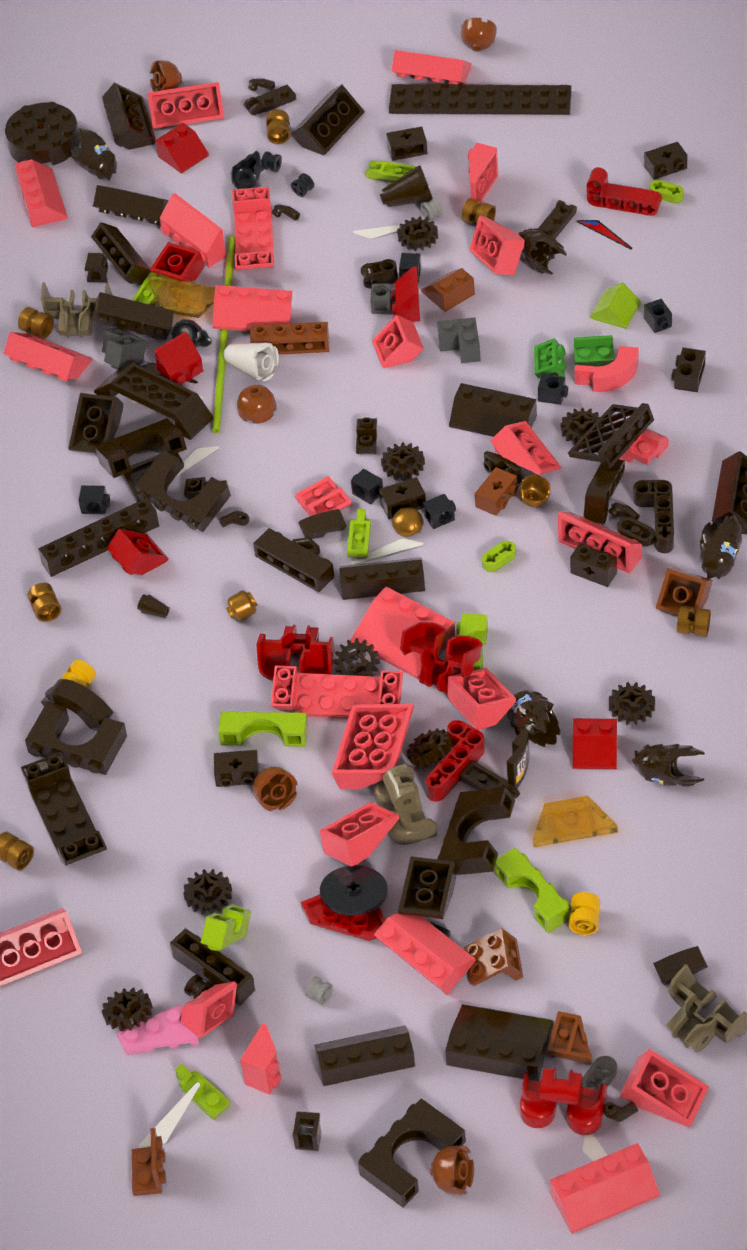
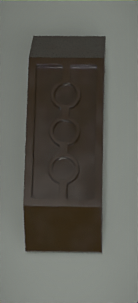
(159, 395)
(62, 809)

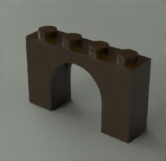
(160, 435)
(195, 512)
(94, 755)
(470, 811)
(419, 1123)

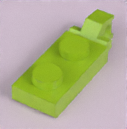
(359, 535)
(207, 1096)

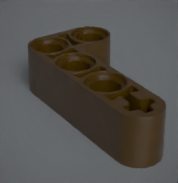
(601, 490)
(660, 496)

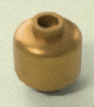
(241, 605)

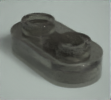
(595, 1076)

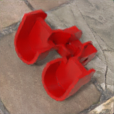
(426, 639)
(315, 655)
(540, 1102)

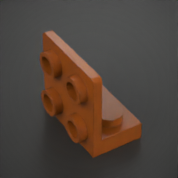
(493, 955)
(148, 1167)

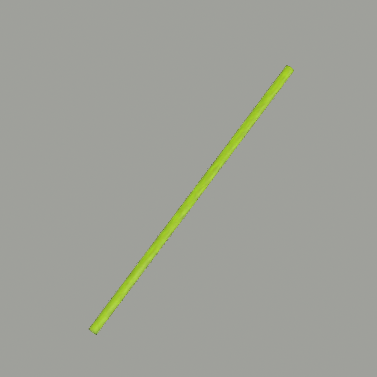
(223, 343)

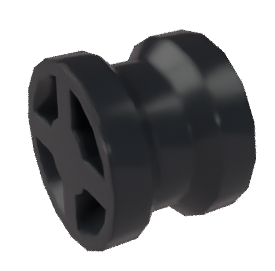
(271, 161)
(302, 185)

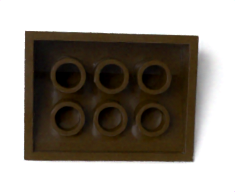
(498, 1042)

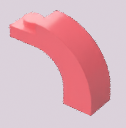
(612, 375)

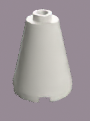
(253, 359)

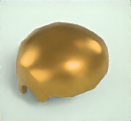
(534, 490)
(407, 522)

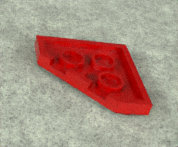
(358, 926)

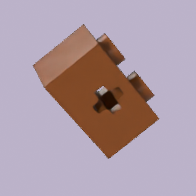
(496, 491)

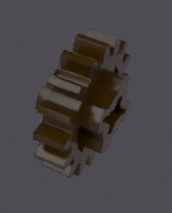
(416, 234)
(577, 424)
(402, 461)
(360, 652)
(631, 703)
(429, 747)
(196, 891)
(127, 1009)

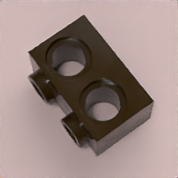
(689, 369)

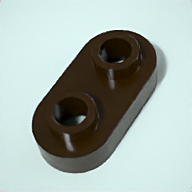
(637, 530)

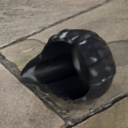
(247, 171)
(196, 333)

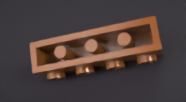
(294, 337)

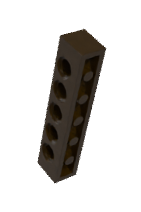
(96, 537)

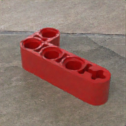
(620, 197)
(467, 746)

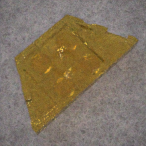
(182, 297)
(572, 821)

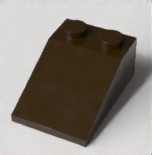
(95, 421)
(427, 887)

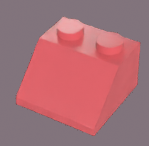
(397, 342)
(209, 1009)
(261, 1063)

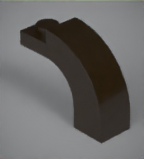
(80, 701)

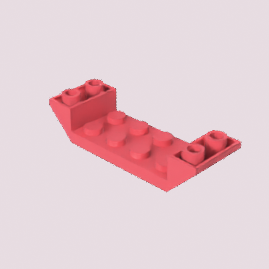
(253, 228)
(332, 694)

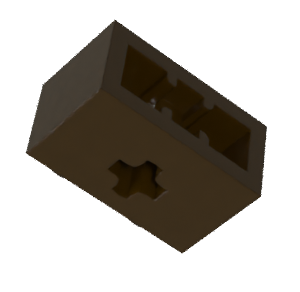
(406, 143)
(665, 160)
(402, 495)
(593, 565)
(236, 768)

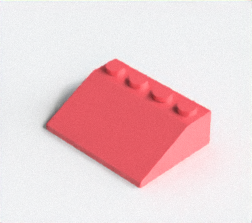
(385, 621)
(371, 743)

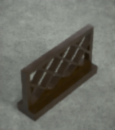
(618, 440)

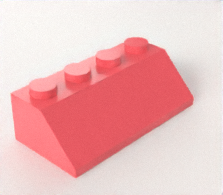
(430, 66)
(185, 105)
(40, 193)
(192, 230)
(245, 307)
(46, 355)
(576, 529)
(36, 945)
(425, 950)
(604, 1188)

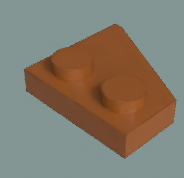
(569, 1039)

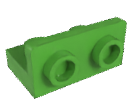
(593, 350)
(549, 358)

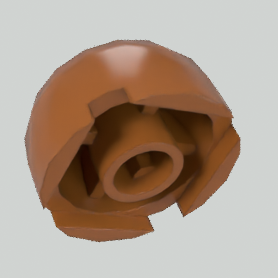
(478, 34)
(165, 76)
(256, 404)
(275, 788)
(453, 1169)

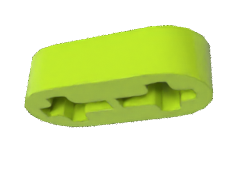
(670, 192)
(496, 554)

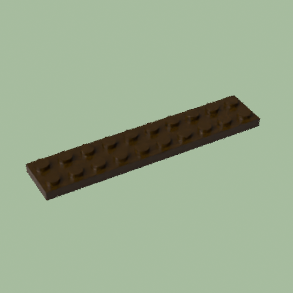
(480, 99)

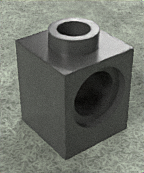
(381, 298)

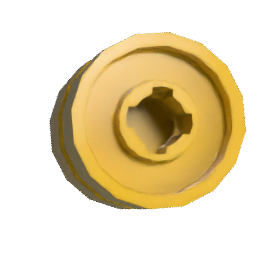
(80, 672)
(584, 913)

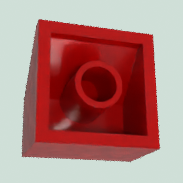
(181, 148)
(178, 263)
(407, 296)
(178, 359)
(136, 552)
(594, 743)

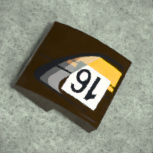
(519, 760)

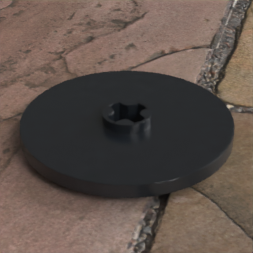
(368, 885)

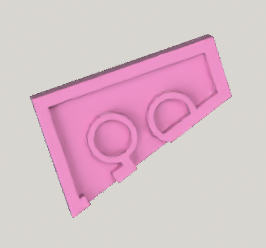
(159, 1031)

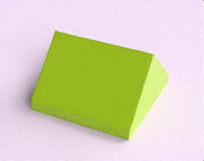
(616, 306)

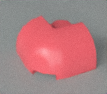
(646, 447)

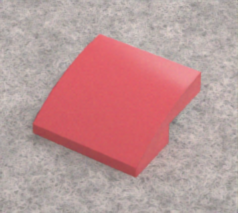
(322, 497)

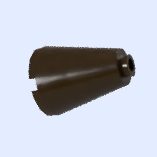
(407, 189)

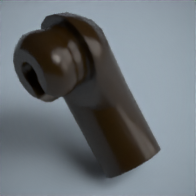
(261, 82)
(287, 210)
(624, 509)
(235, 517)
(308, 543)
(619, 1113)

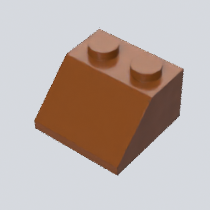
(450, 289)
(683, 589)

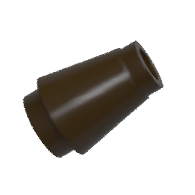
(152, 606)

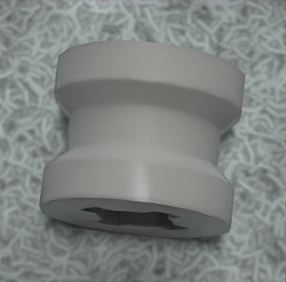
(431, 209)
(319, 990)

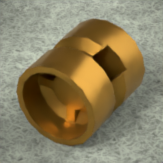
(278, 126)
(474, 208)
(36, 322)
(44, 602)
(699, 626)
(15, 851)

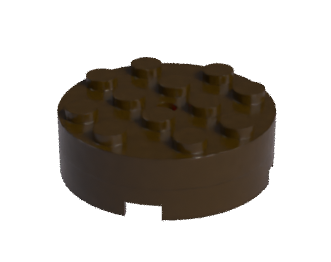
(42, 133)

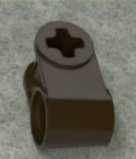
(381, 272)

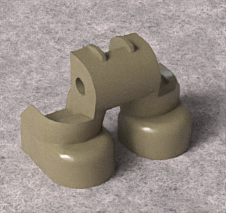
(71, 321)
(401, 794)
(692, 1027)

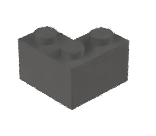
(461, 336)
(122, 348)

